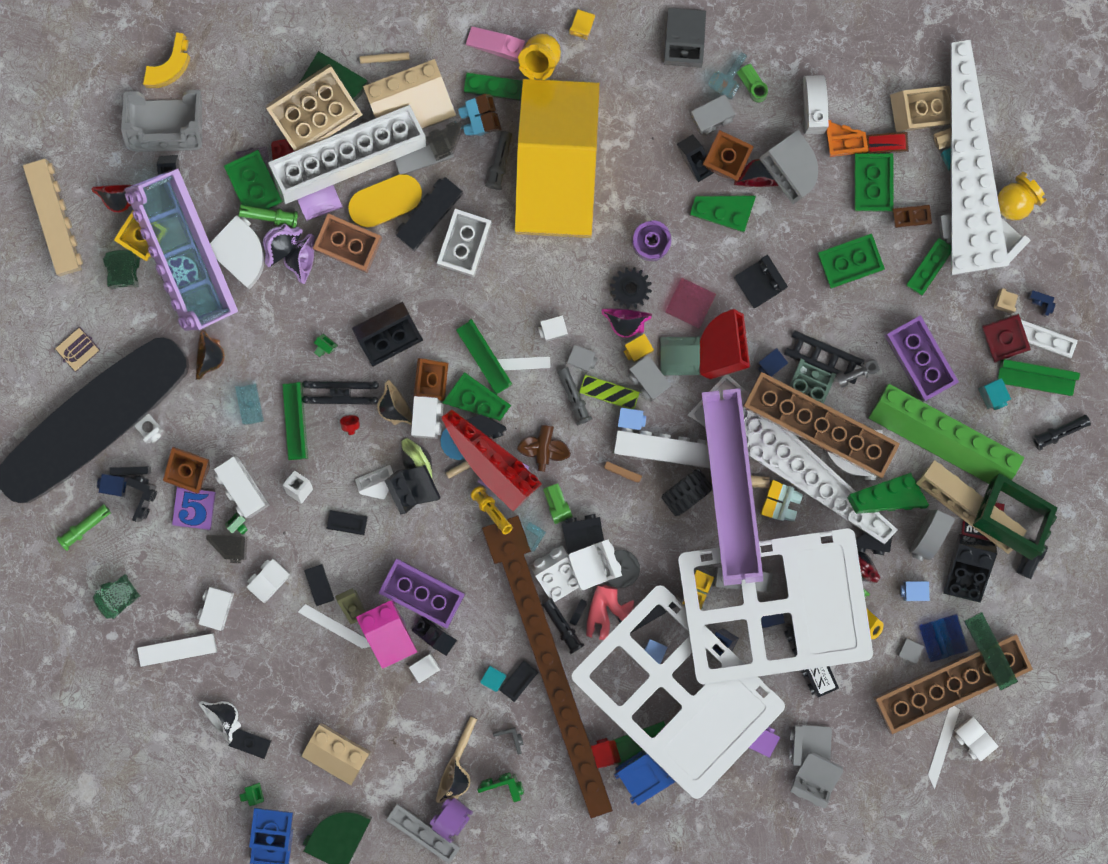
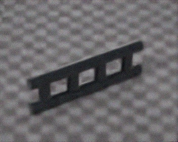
(818, 346)

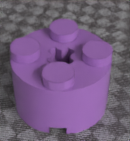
(648, 230)
(451, 819)

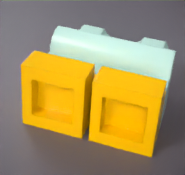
(780, 510)
(703, 584)

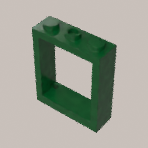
(1006, 535)

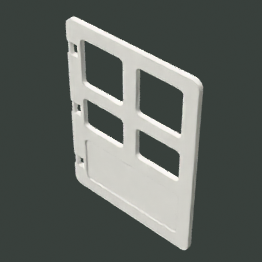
(822, 598)
(710, 726)

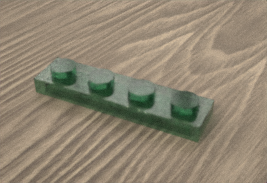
(990, 651)

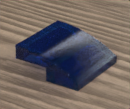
(943, 637)

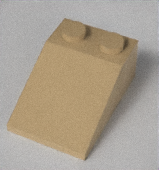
(921, 108)

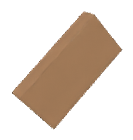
(622, 472)

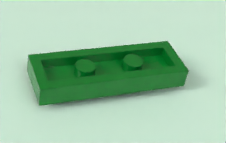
(493, 86)
(929, 267)

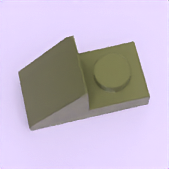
(350, 605)

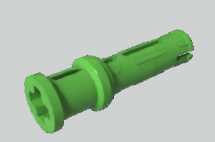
(278, 216)
(77, 532)

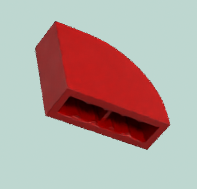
(724, 345)

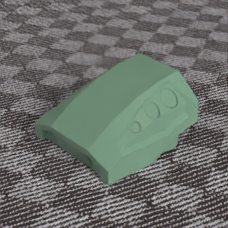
(680, 356)
(812, 381)

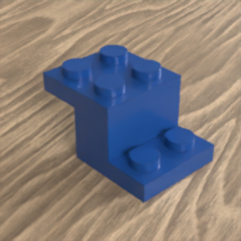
(271, 836)

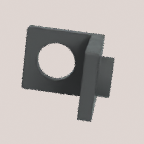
(517, 737)

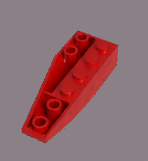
(491, 462)

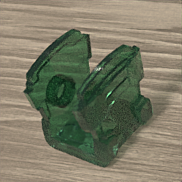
(121, 269)
(115, 597)

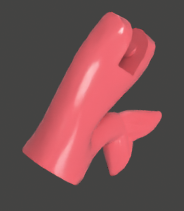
(598, 614)

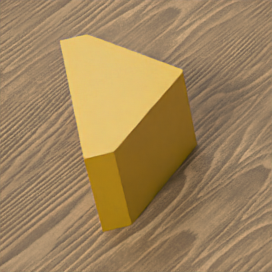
(556, 158)

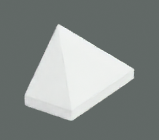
(374, 483)

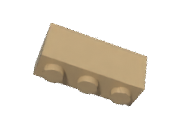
(335, 754)

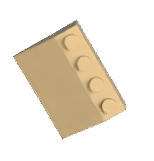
(418, 87)
(313, 109)

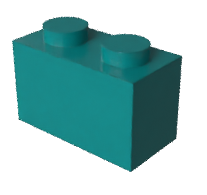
(995, 394)

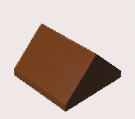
(728, 156)
(431, 379)
(186, 470)

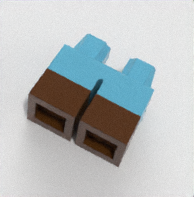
(481, 115)

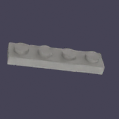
(422, 833)

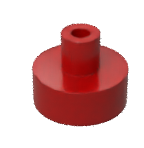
(350, 424)

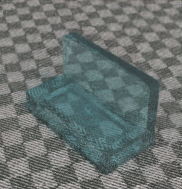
(249, 404)
(537, 531)

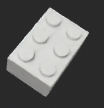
(464, 243)
(426, 417)
(240, 487)

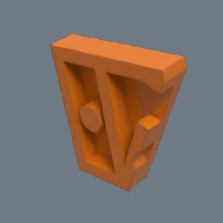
(845, 141)

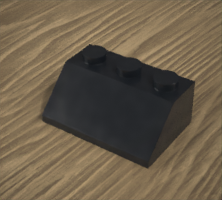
(387, 334)

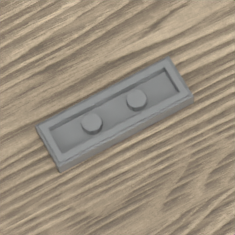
(418, 160)

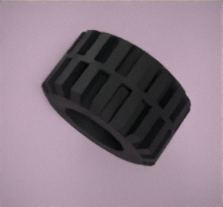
(687, 492)

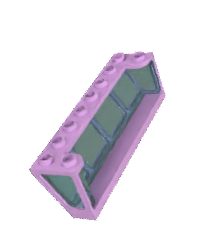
(181, 250)

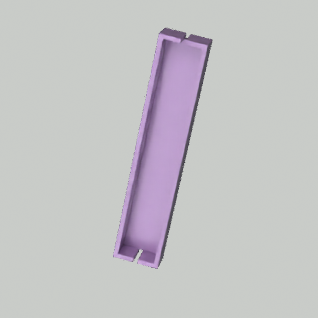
(732, 487)

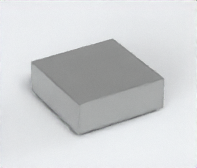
(911, 651)

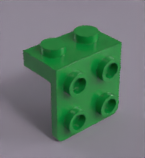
(515, 787)

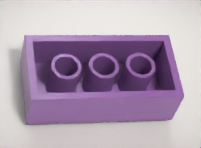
(921, 358)
(422, 593)

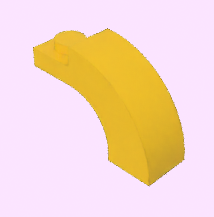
(171, 70)

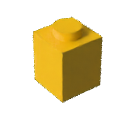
(638, 348)

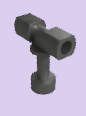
(871, 367)

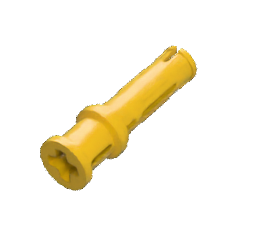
(487, 505)

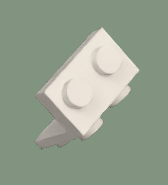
(594, 564)
(555, 574)

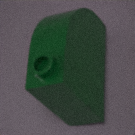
(351, 81)
(337, 837)

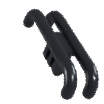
(340, 392)

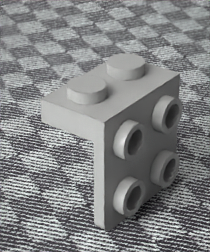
(809, 739)
(816, 779)

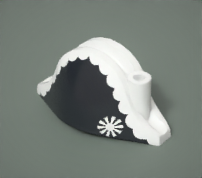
(223, 717)

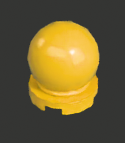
(539, 56)
(1018, 198)

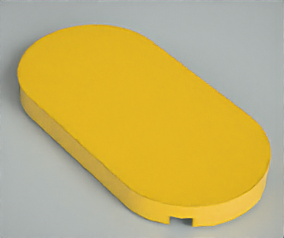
(385, 201)

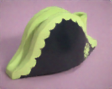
(415, 455)

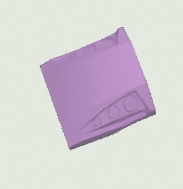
(320, 203)

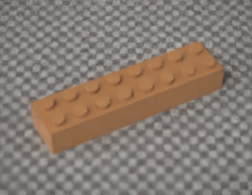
(821, 425)
(946, 686)

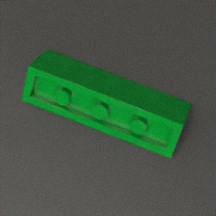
(484, 357)
(1038, 377)
(295, 421)

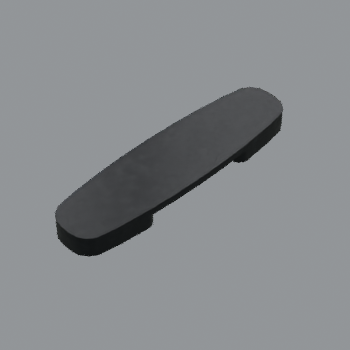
(92, 420)

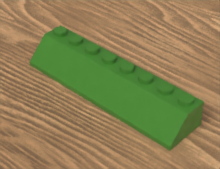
(944, 436)

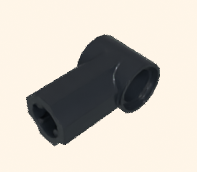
(1027, 567)

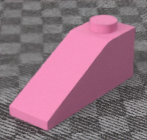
(495, 43)

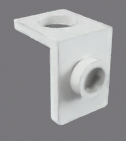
(151, 436)
(424, 668)

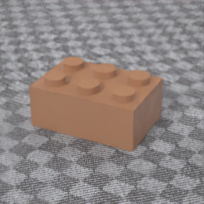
(347, 243)

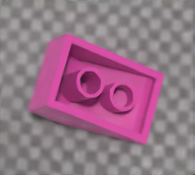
(386, 634)

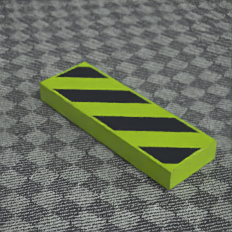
(609, 392)

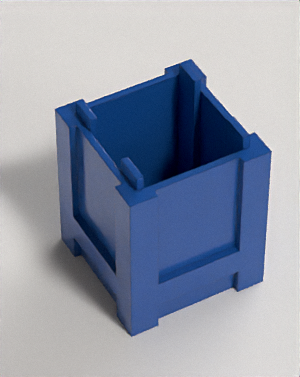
(642, 777)

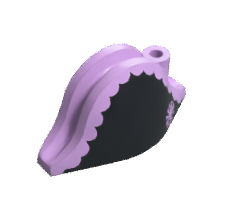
(280, 242)
(301, 258)

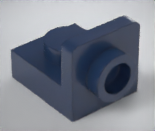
(1039, 299)

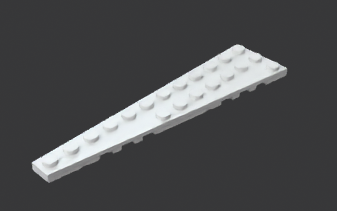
(975, 209)
(798, 465)

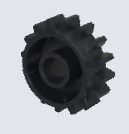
(626, 278)

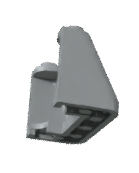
(162, 123)

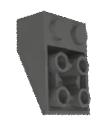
(685, 37)

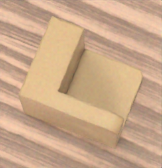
(1005, 301)

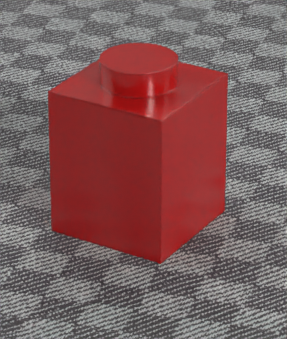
(605, 753)

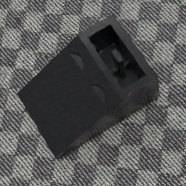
(970, 568)

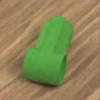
(752, 81)
(558, 507)

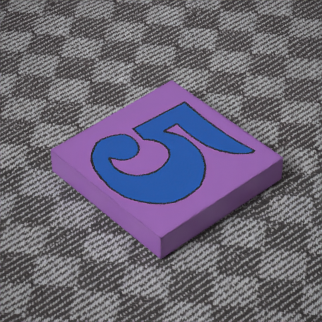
(193, 509)

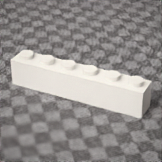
(662, 448)

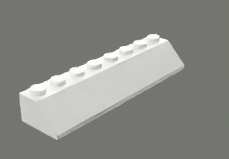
(347, 154)

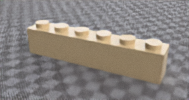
(52, 217)
(962, 499)

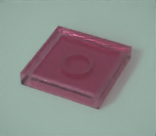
(690, 303)

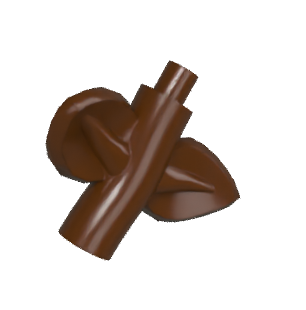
(544, 447)

